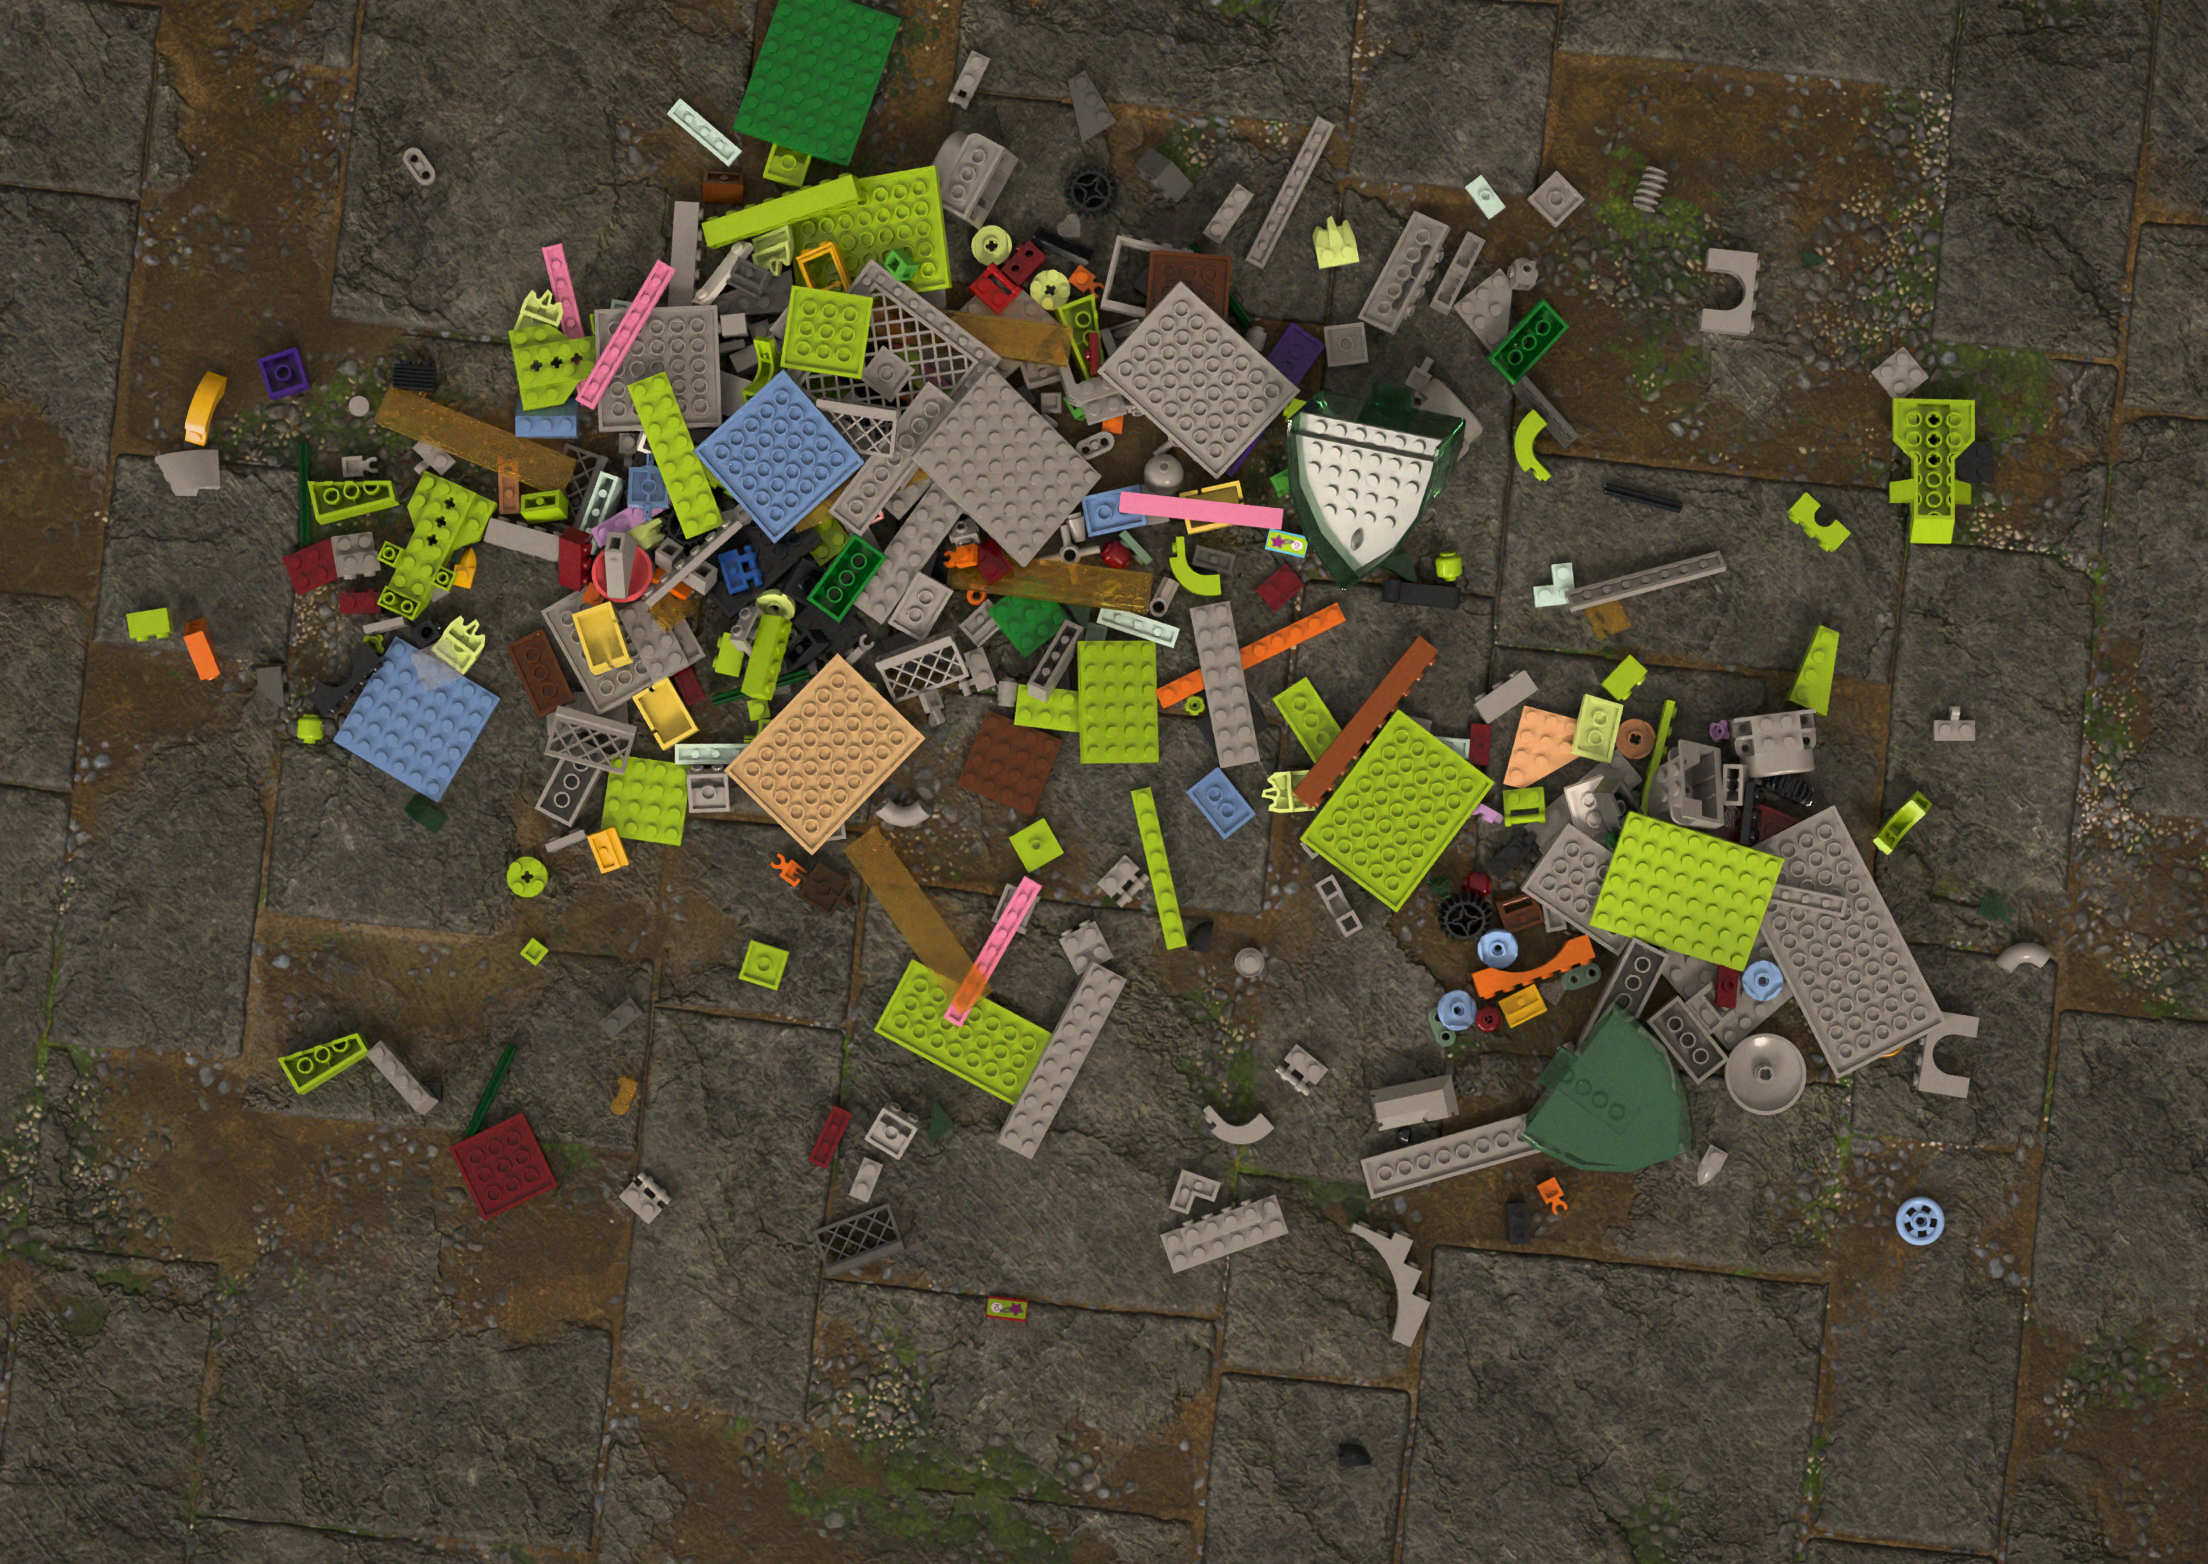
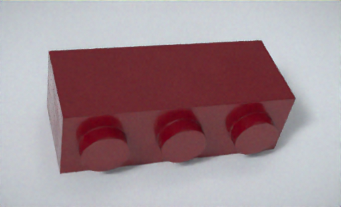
(575, 558)

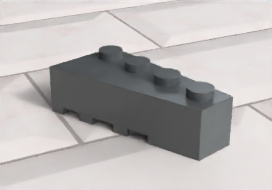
(772, 302)
(1614, 802)

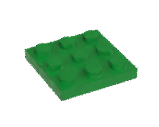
(1028, 621)

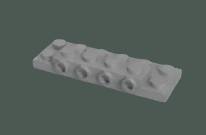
(1405, 273)
(1224, 1232)

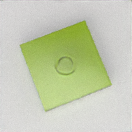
(1036, 845)
(764, 965)

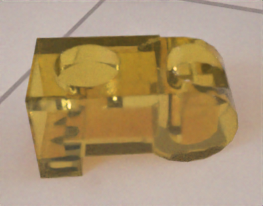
(625, 1096)

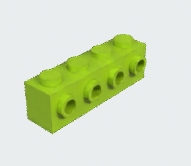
(766, 657)

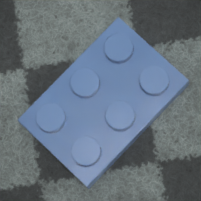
(1103, 512)
(1220, 803)

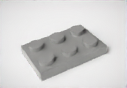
(920, 606)

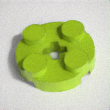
(536, 884)

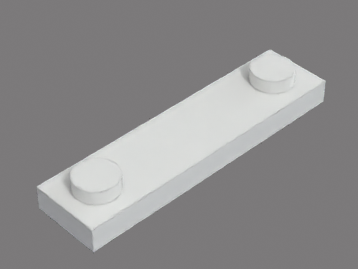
(718, 279)

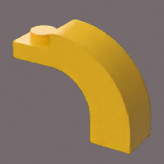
(203, 406)

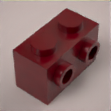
(1023, 263)
(360, 603)

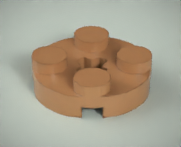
(1646, 740)

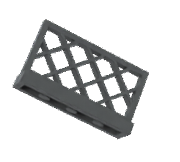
(1534, 399)
(602, 464)
(860, 1258)

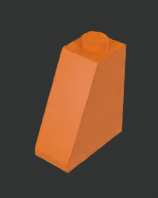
(202, 649)

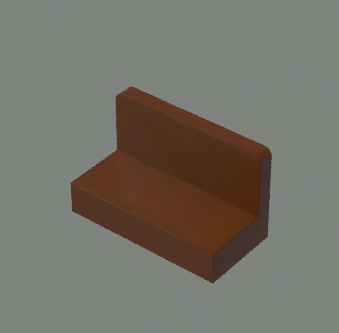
(723, 187)

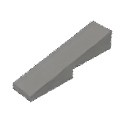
(1457, 273)

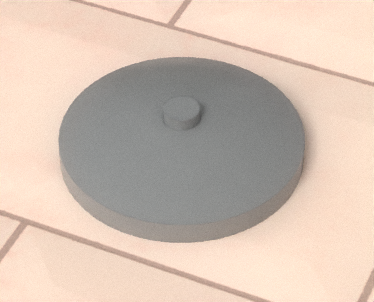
(1765, 1074)

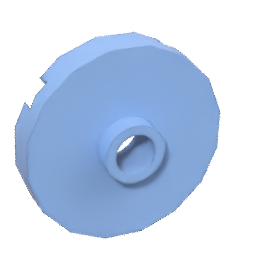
(1498, 958)
(1772, 984)
(1466, 1010)

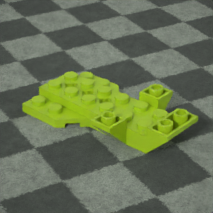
(542, 345)
(1932, 487)
(423, 566)

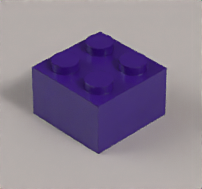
(285, 373)

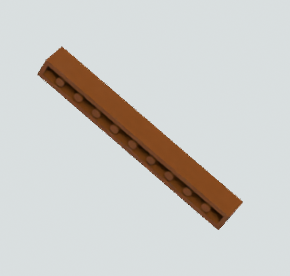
(1364, 722)

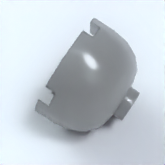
(1163, 474)

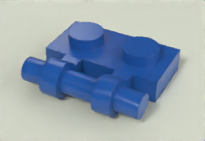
(733, 570)

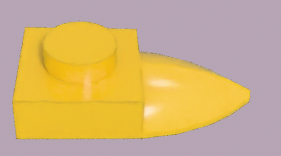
(466, 569)

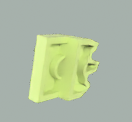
(1335, 244)
(774, 250)
(539, 311)
(648, 534)
(464, 642)
(1283, 786)

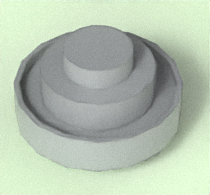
(1249, 962)

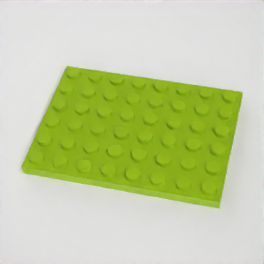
(895, 213)
(1397, 810)
(1686, 890)

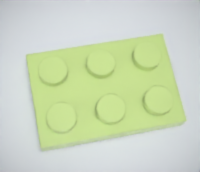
(1596, 729)

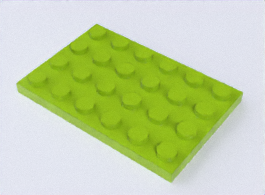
(1117, 702)

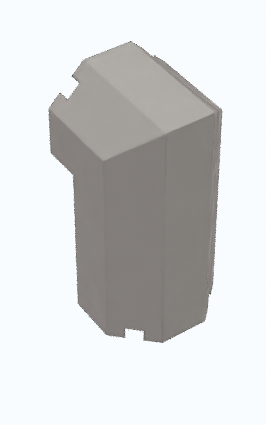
(1413, 1101)

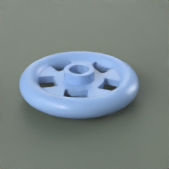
(1935, 1212)

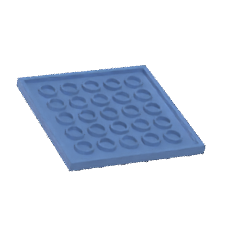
(779, 456)
(413, 731)

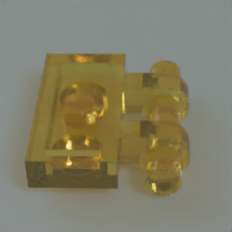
(1613, 616)

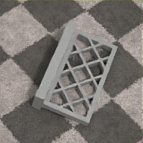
(867, 410)
(916, 650)
(599, 726)

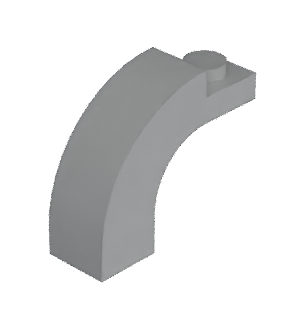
(1239, 1134)

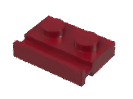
(991, 562)
(1280, 587)

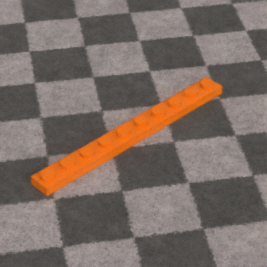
(1257, 652)

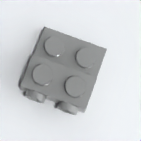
(355, 555)
(745, 630)
(708, 789)
(1085, 946)
(893, 1130)

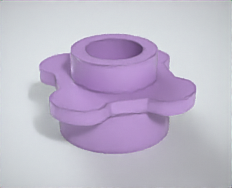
(1714, 731)

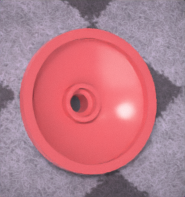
(640, 578)

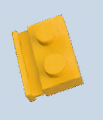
(608, 849)
(1522, 1005)

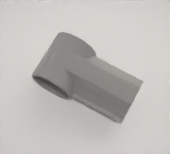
(1163, 595)

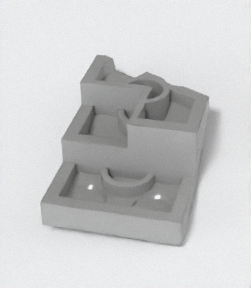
(190, 470)

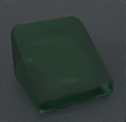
(1810, 259)

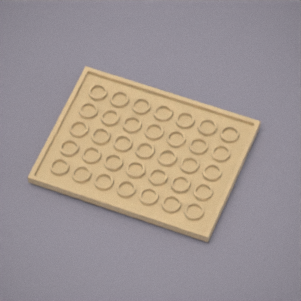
(824, 754)

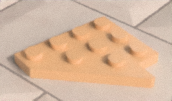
(1539, 746)

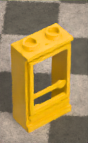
(825, 247)

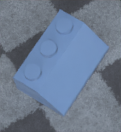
(548, 422)

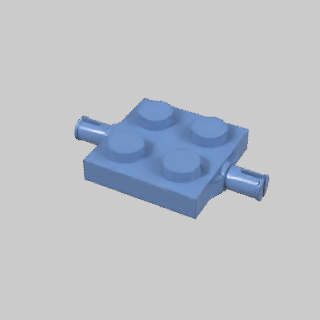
(647, 488)

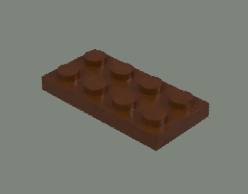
(540, 673)

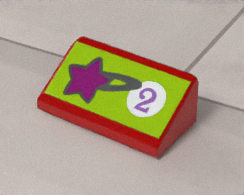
(1006, 1308)

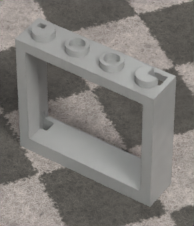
(1144, 245)

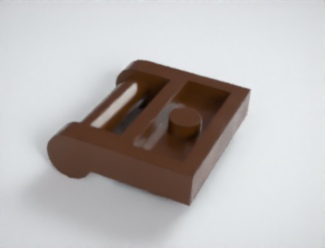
(1519, 918)

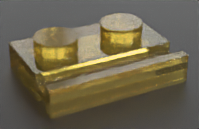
(671, 611)

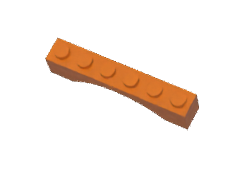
(1572, 952)

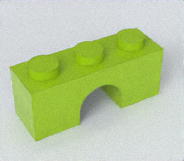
(1803, 512)

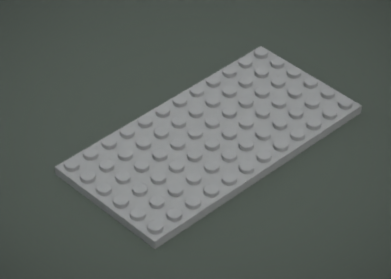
(1850, 970)

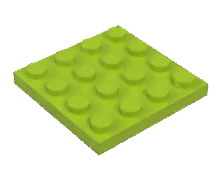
(826, 332)
(647, 800)

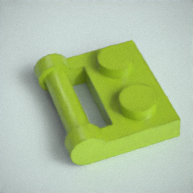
(1524, 800)

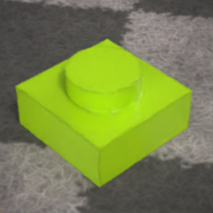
(758, 709)
(534, 951)

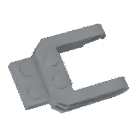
(1096, 395)

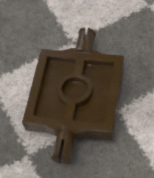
(824, 889)

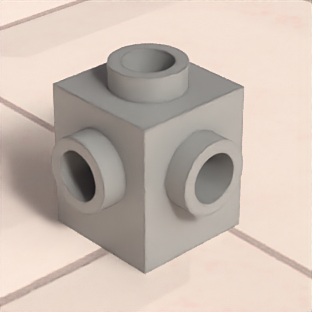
(1522, 274)
(965, 533)

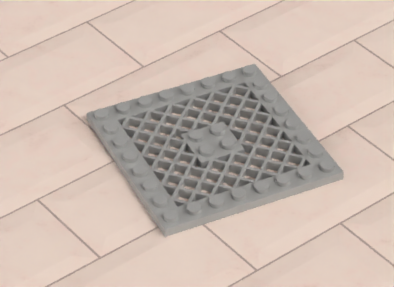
(887, 371)

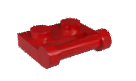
(990, 293)

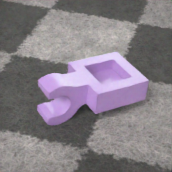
(1488, 814)

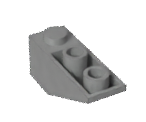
(619, 562)

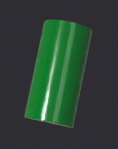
(1526, 342)
(846, 577)

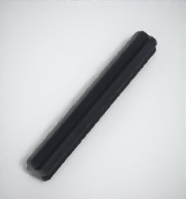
(1643, 498)

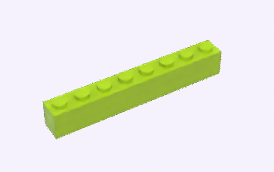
(782, 211)

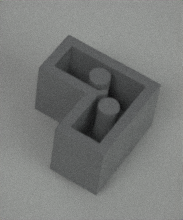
(1163, 175)

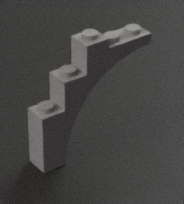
(1411, 1306)

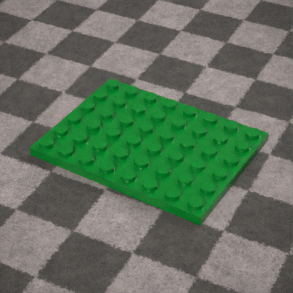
(817, 77)

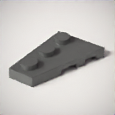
(1089, 107)

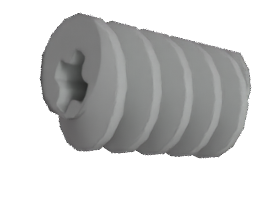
(1649, 189)

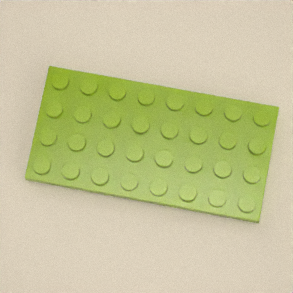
(989, 1049)

